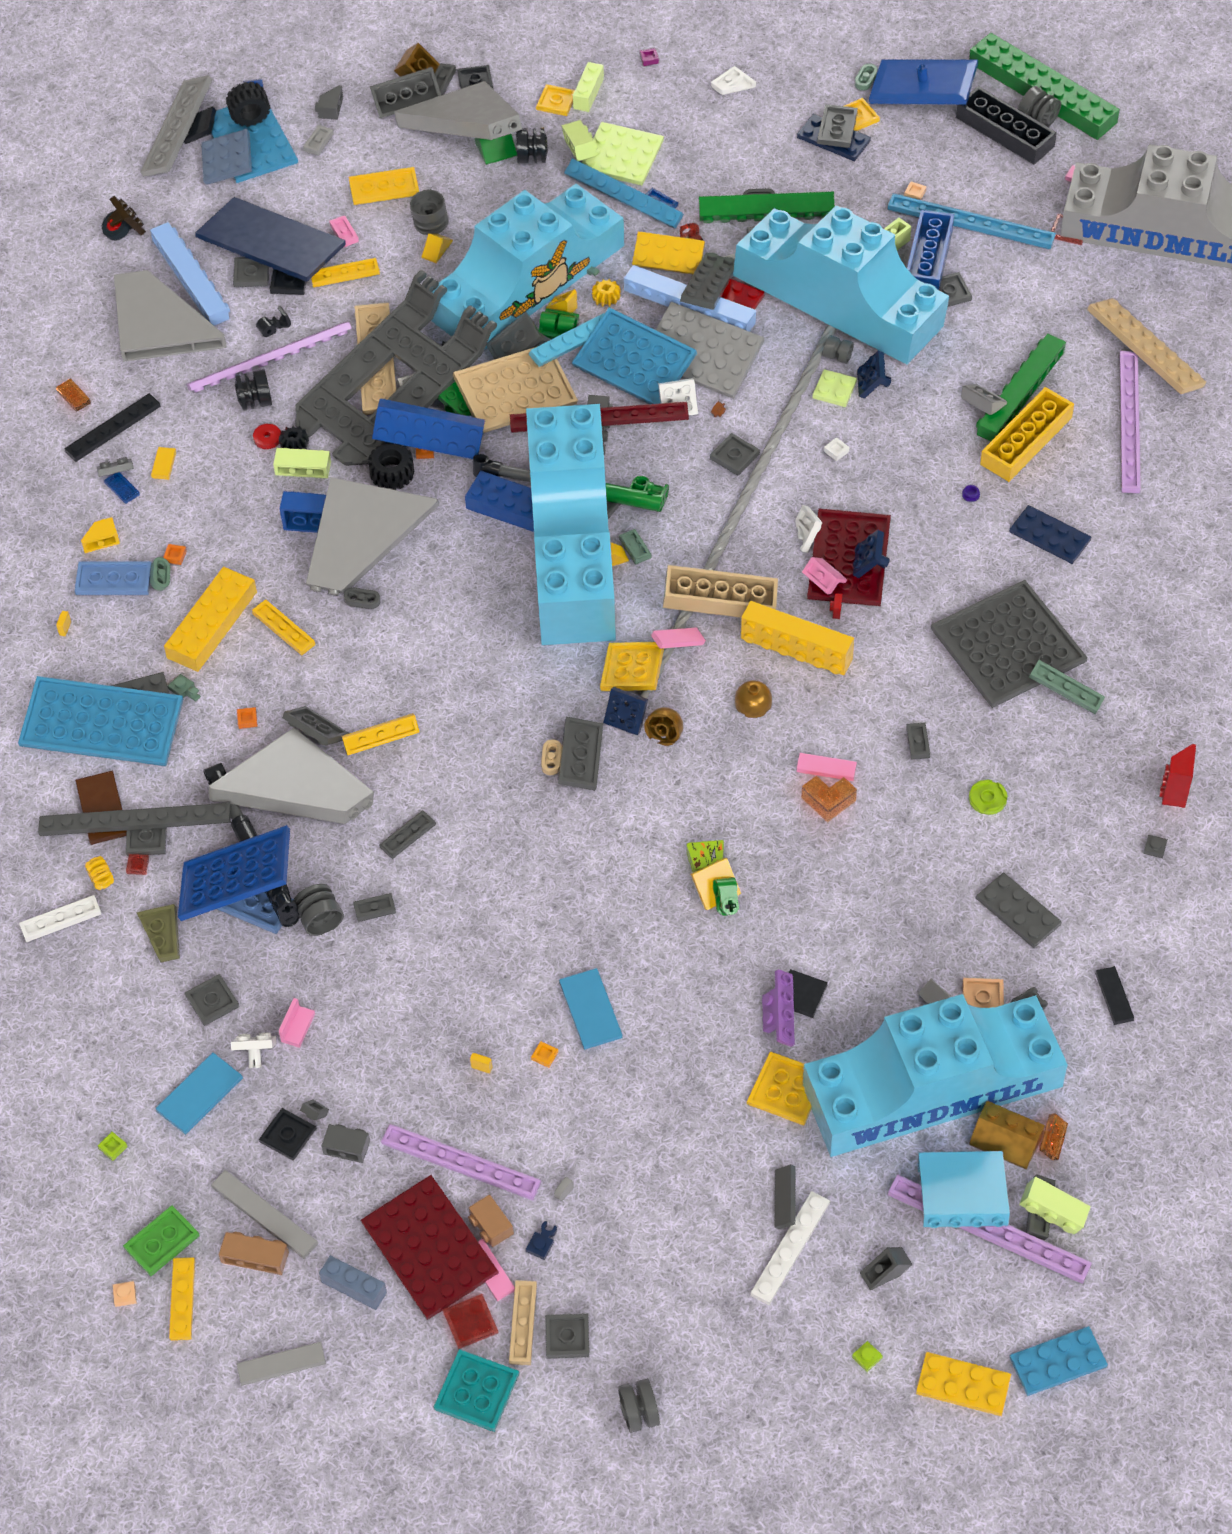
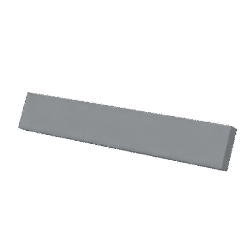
(264, 1214)

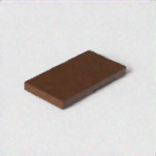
(100, 794)

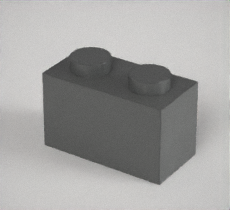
(346, 1143)

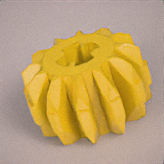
(606, 292)
(99, 873)

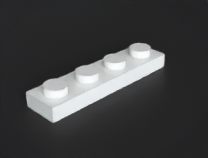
(60, 918)

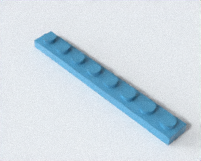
(624, 193)

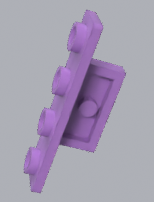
(779, 1009)

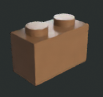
(490, 1221)

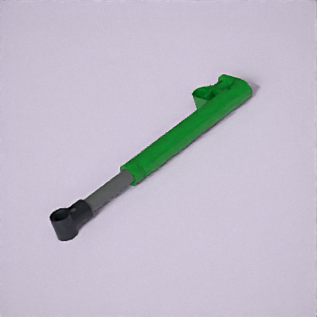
(640, 493)

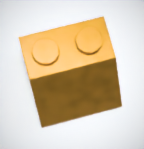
(414, 60)

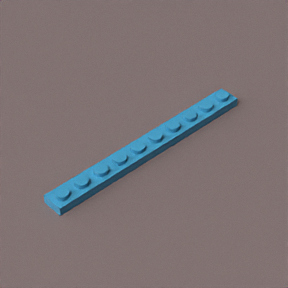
(976, 222)

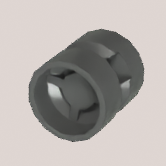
(838, 349)

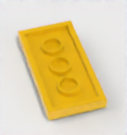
(383, 185)
(667, 252)
(963, 1384)

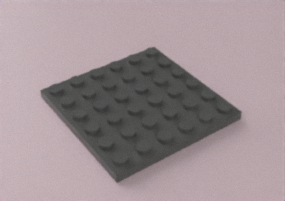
(1004, 639)

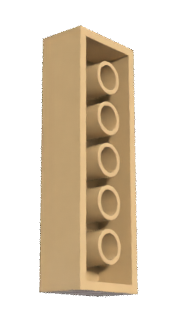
(716, 591)

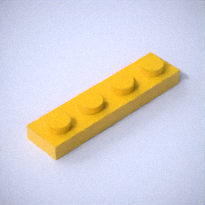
(346, 272)
(283, 627)
(380, 734)
(182, 1299)

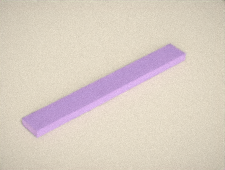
(461, 1162)

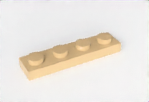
(523, 1323)

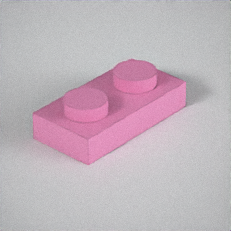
(344, 230)

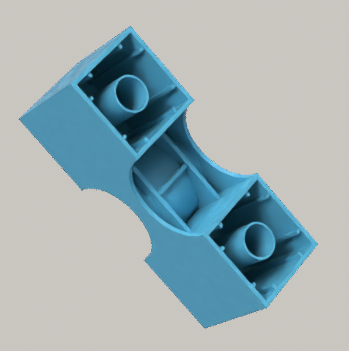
(571, 525)

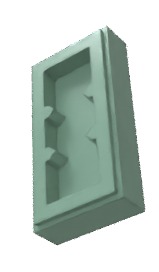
(635, 546)

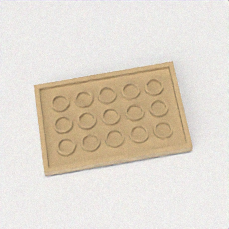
(511, 386)

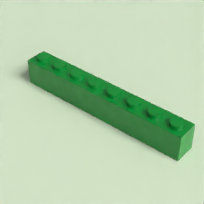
(760, 205)
(1022, 385)

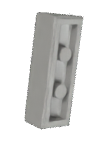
(982, 398)

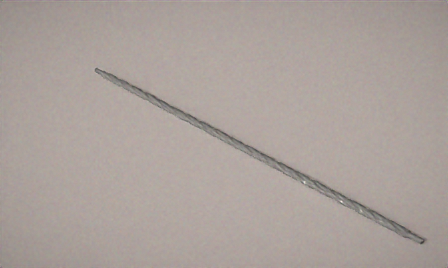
(754, 479)

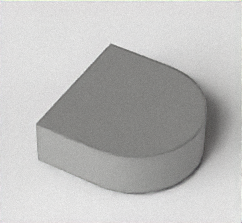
(564, 1189)

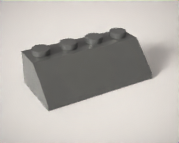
(404, 91)

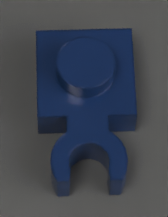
(541, 1243)

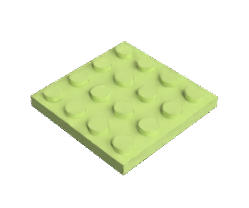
(624, 152)

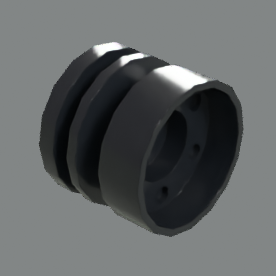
(531, 145)
(253, 389)

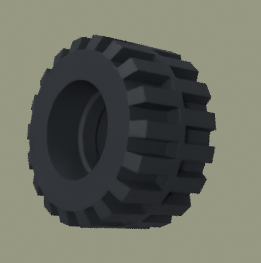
(248, 104)
(391, 476)

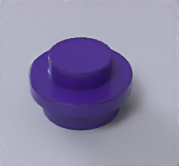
(971, 493)

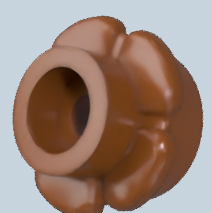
(718, 409)

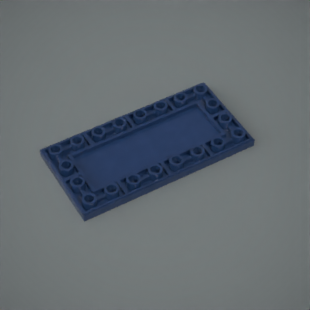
(270, 239)

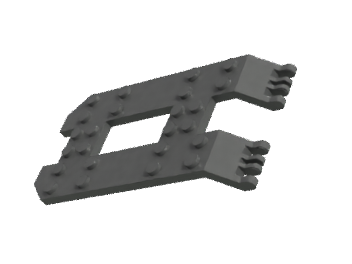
(398, 337)

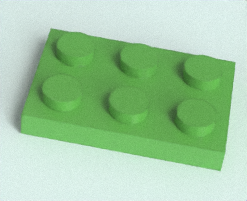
(161, 1240)

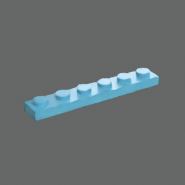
(564, 343)

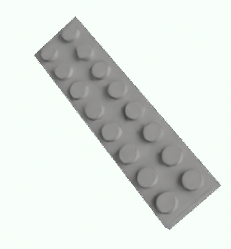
(176, 126)

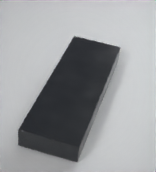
(1114, 995)

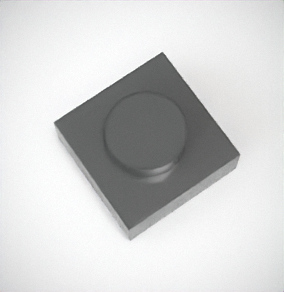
(1155, 846)
(314, 1110)

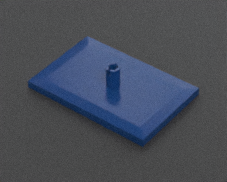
(923, 81)
(234, 873)

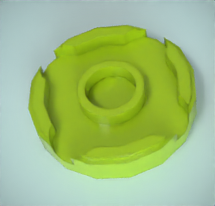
(987, 802)

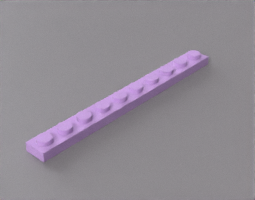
(262, 360)
(1129, 422)
(1006, 1237)

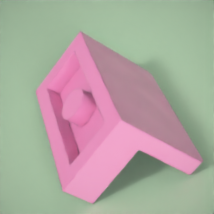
(823, 574)
(295, 1024)

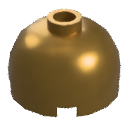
(753, 699)
(666, 723)

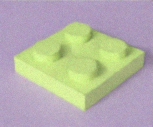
(834, 388)

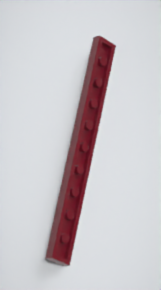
(624, 415)

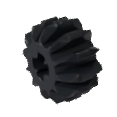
(293, 438)

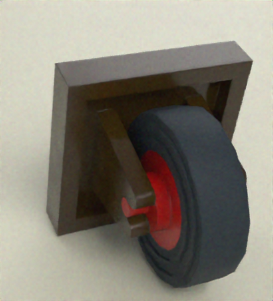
(121, 221)

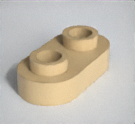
(550, 758)

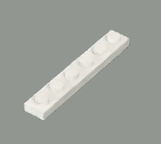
(790, 1248)

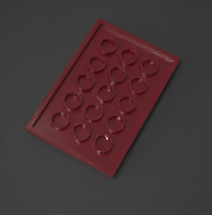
(836, 545)
(429, 1247)

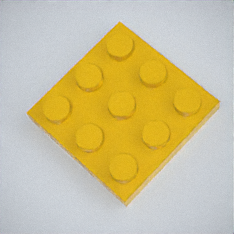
(632, 666)
(781, 1089)

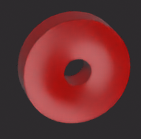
(266, 430)

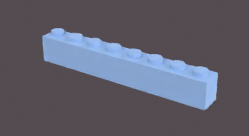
(189, 274)
(666, 290)

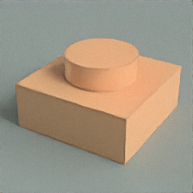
(915, 190)
(124, 1294)

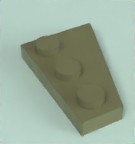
(162, 931)

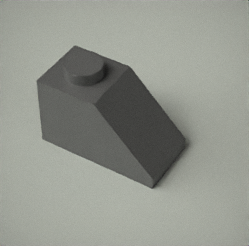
(330, 103)
(886, 1267)

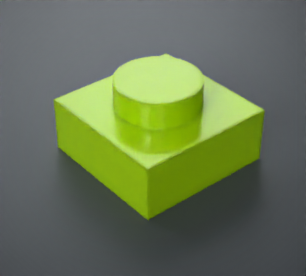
(112, 1146)
(867, 1356)

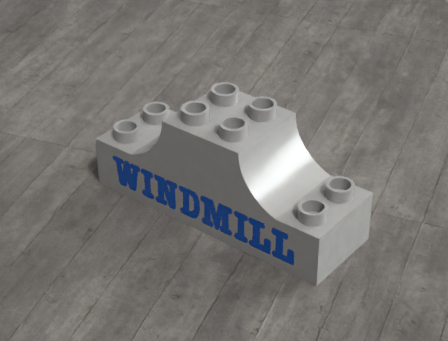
(1159, 206)

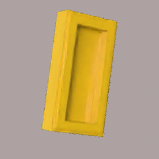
(163, 463)

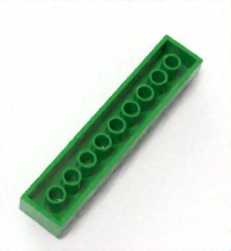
(1022, 72)

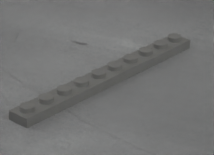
(134, 819)

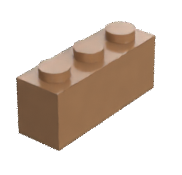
(254, 1253)

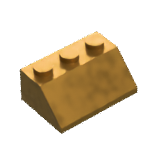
(1007, 1132)

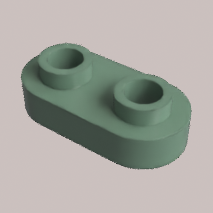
(865, 77)
(160, 574)

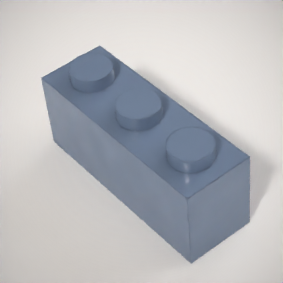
(353, 1282)

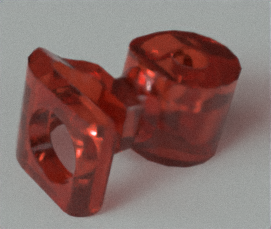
(693, 233)

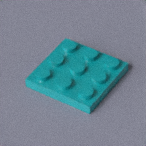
(476, 1390)

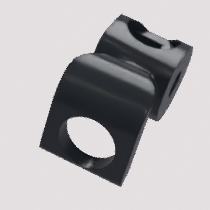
(268, 327)

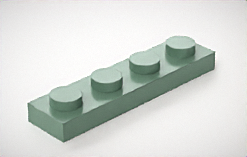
(1067, 687)

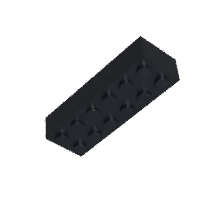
(1006, 125)

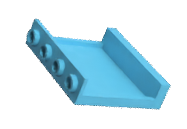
(963, 1189)

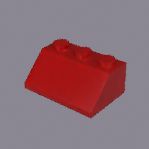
(1178, 778)

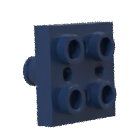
(872, 375)
(869, 554)
(624, 710)

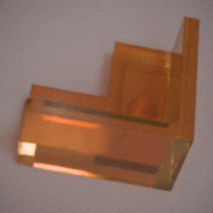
(828, 801)

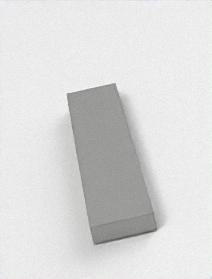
(281, 1363)

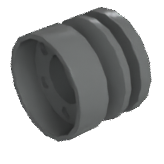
(1040, 106)
(429, 212)
(318, 909)

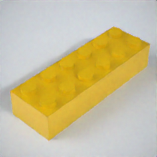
(1027, 434)
(210, 619)
(797, 638)

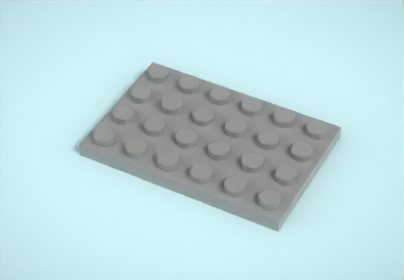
(721, 348)

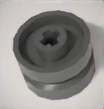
(638, 1405)

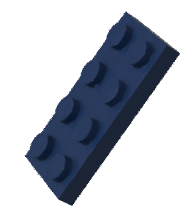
(810, 132)
(1050, 534)

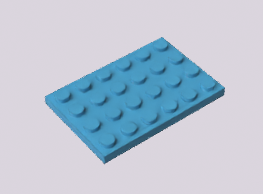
(267, 143)
(633, 356)

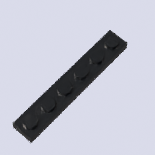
(112, 427)

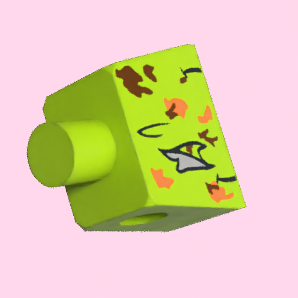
(704, 853)

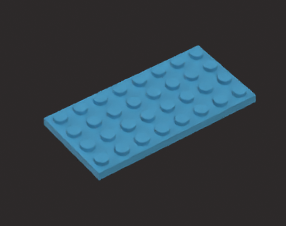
(101, 721)

